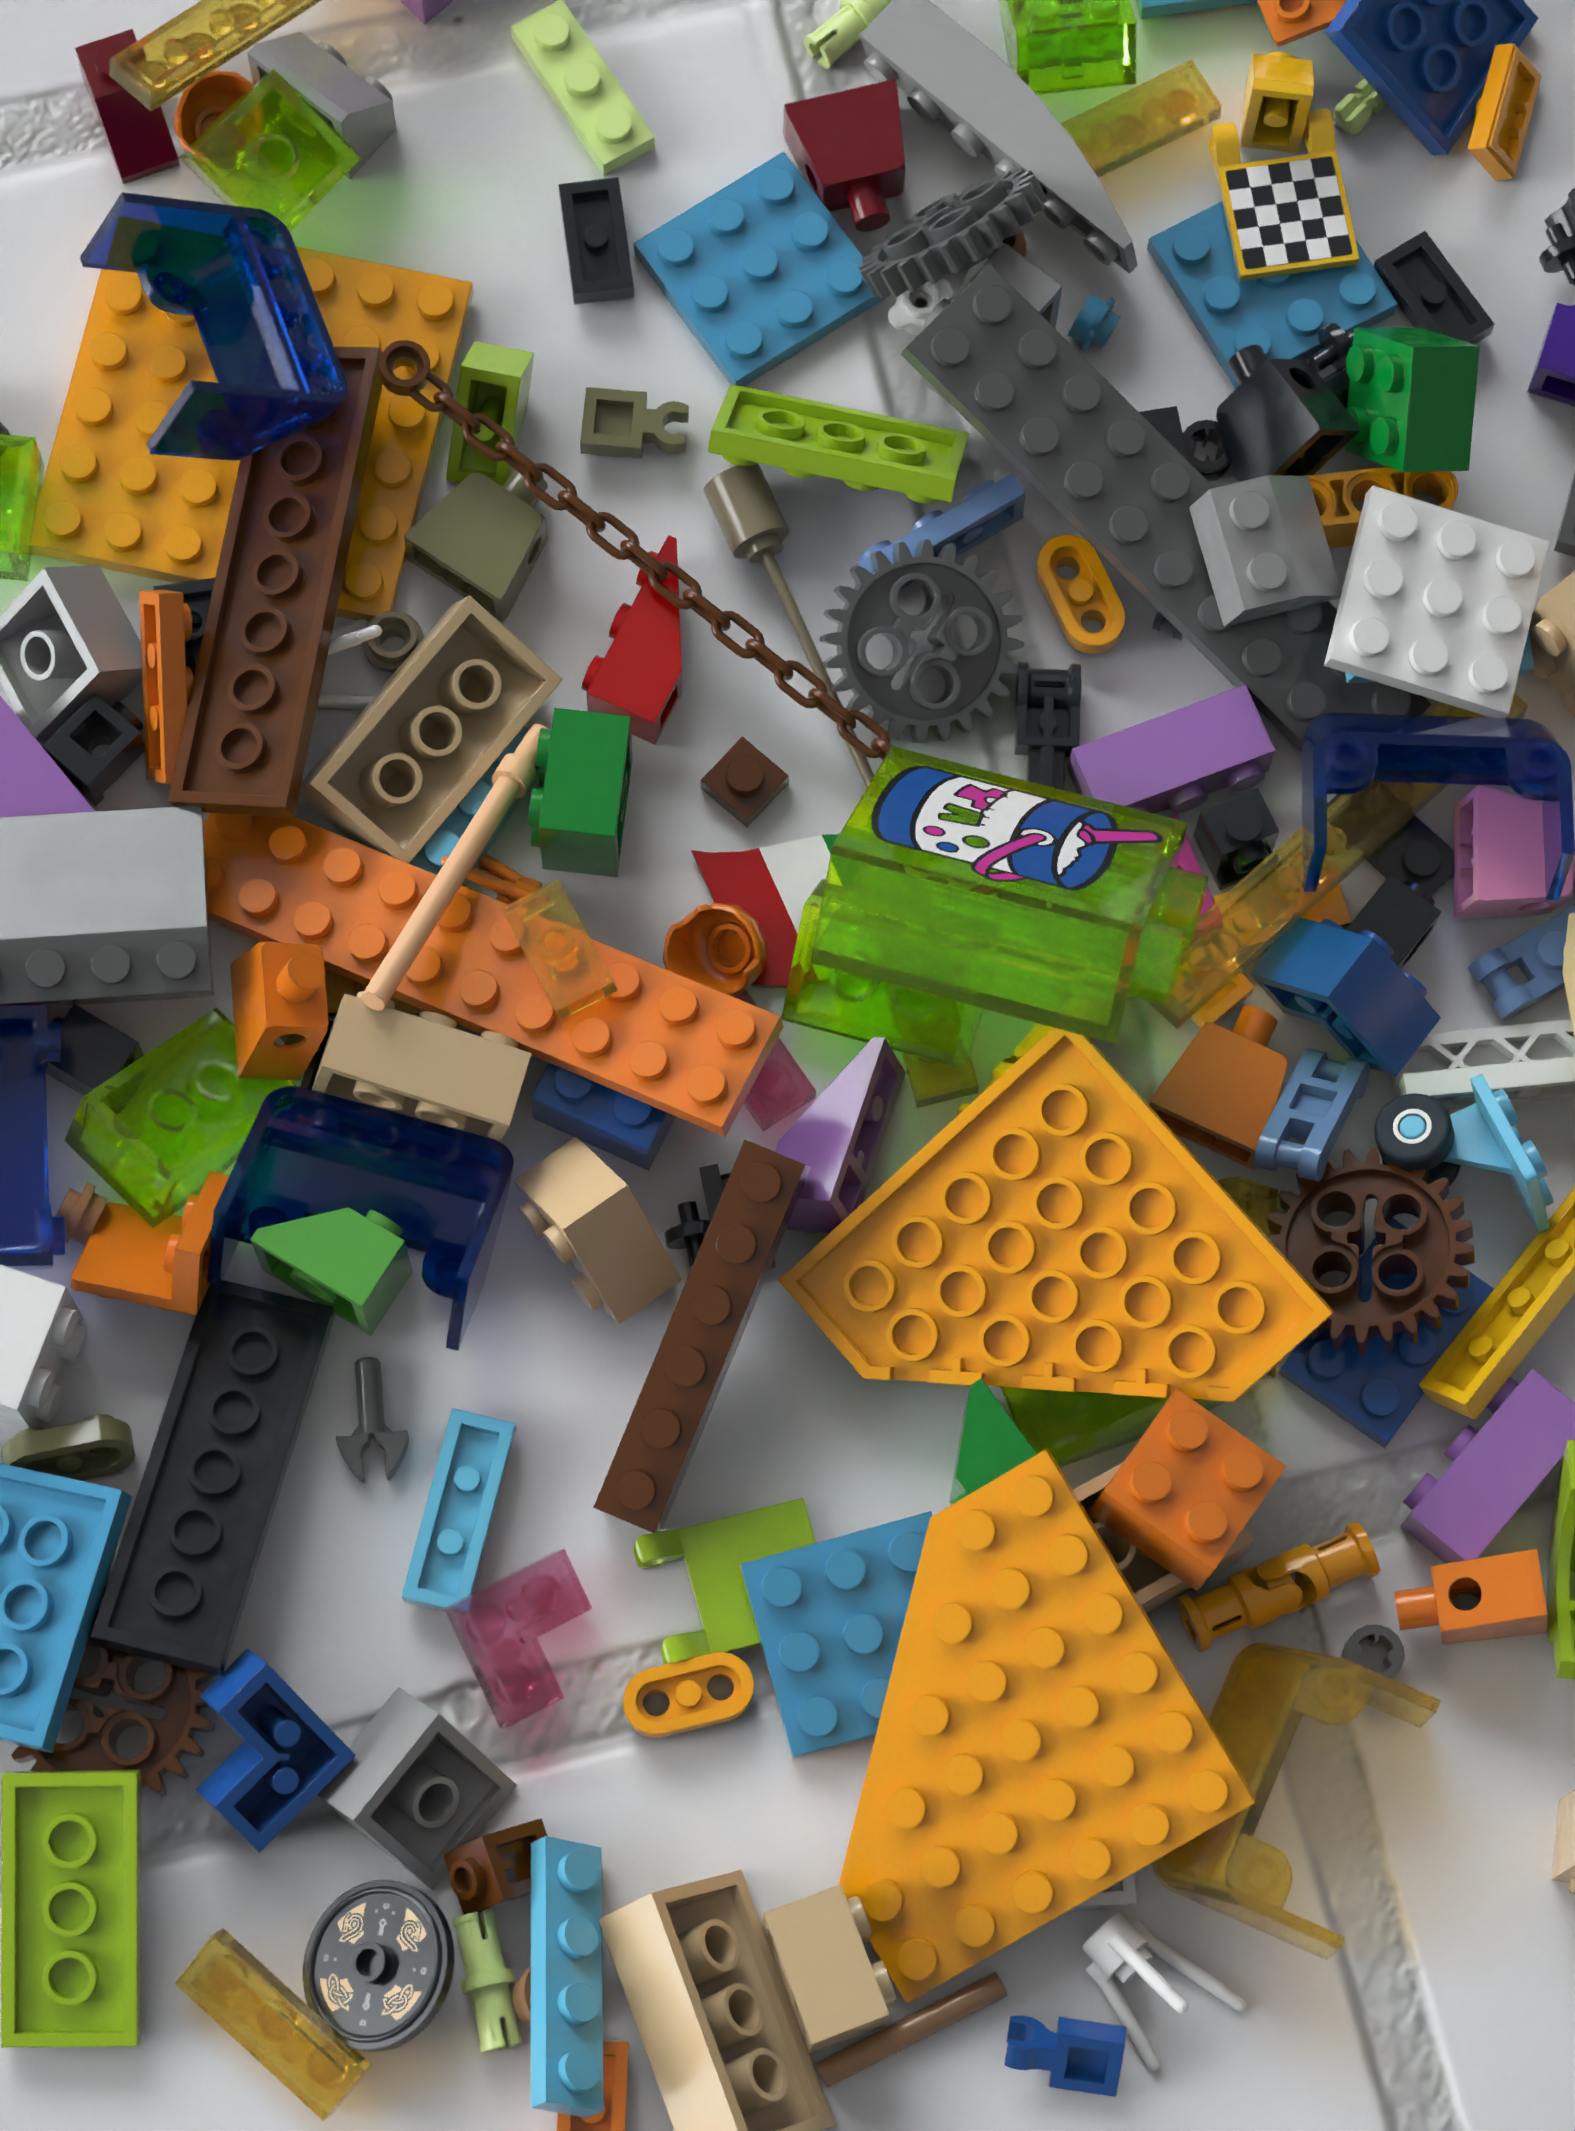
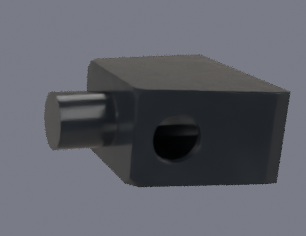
(1281, 417)

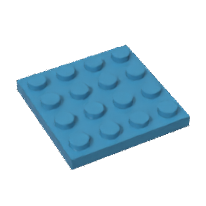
(53, 1570)

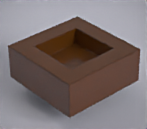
(744, 782)

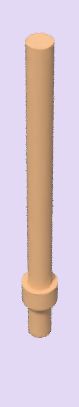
(509, 781)

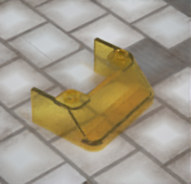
(1256, 1722)

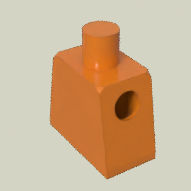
(280, 995)
(1224, 1086)
(1508, 1594)

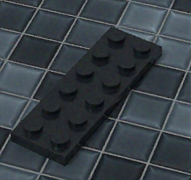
(213, 1477)

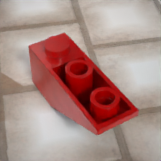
(644, 661)

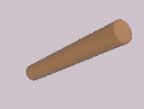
(911, 2029)

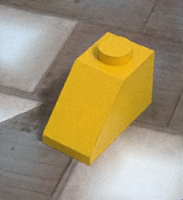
(1276, 102)

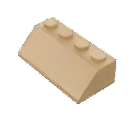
(429, 732)
(714, 2010)

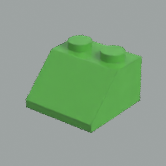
(339, 1262)

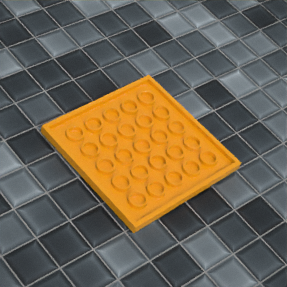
(169, 514)

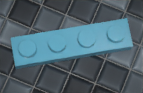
(566, 1977)

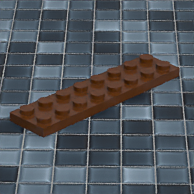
(276, 609)

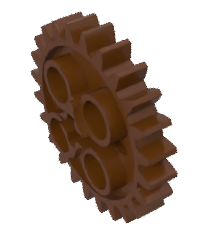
(1428, 1251)
(97, 1742)

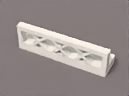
(1520, 1078)

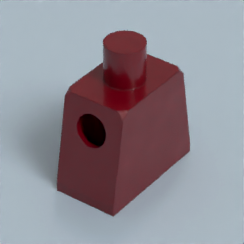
(850, 149)

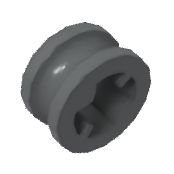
(1392, 1661)

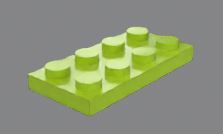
(838, 443)
(71, 1909)

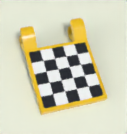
(1285, 210)

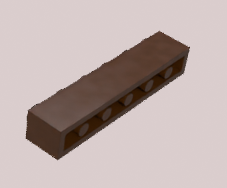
(702, 1337)

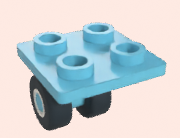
(1421, 1135)

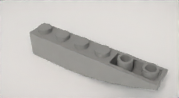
(995, 115)

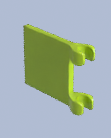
(712, 1563)

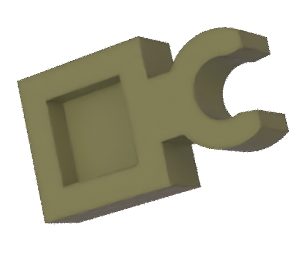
(620, 422)

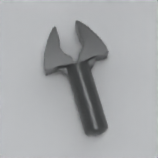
(371, 1423)

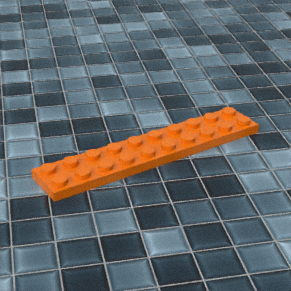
(649, 1040)

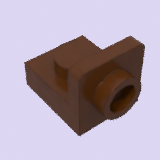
(493, 1867)

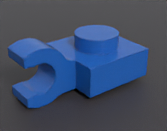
(1079, 2055)

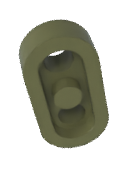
(74, 1450)

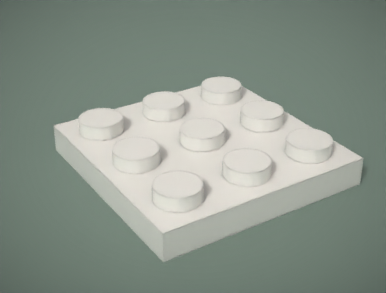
(1437, 603)

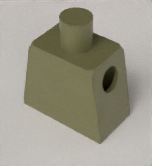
(481, 540)

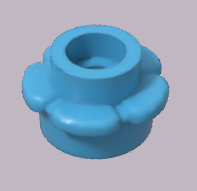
(1094, 322)

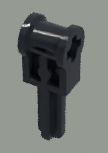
(1047, 720)

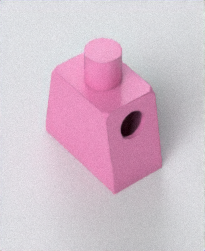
(1501, 857)

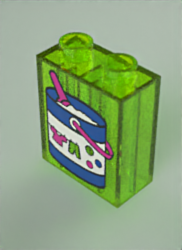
(1008, 896)

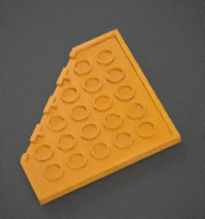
(1057, 1251)
(1022, 1737)

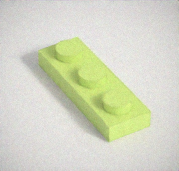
(583, 87)

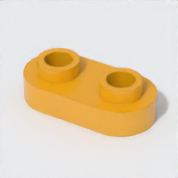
(1081, 597)
(686, 1689)

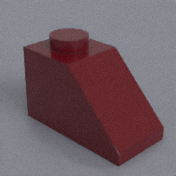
(133, 133)

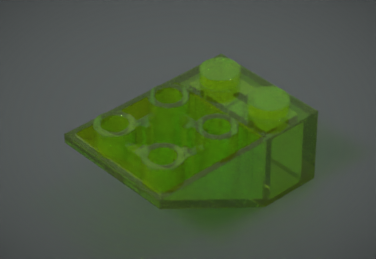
(1070, 43)

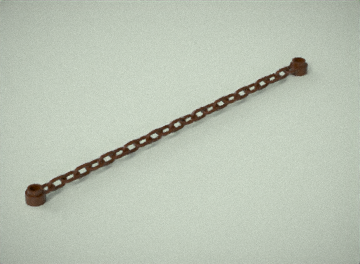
(415, 356)

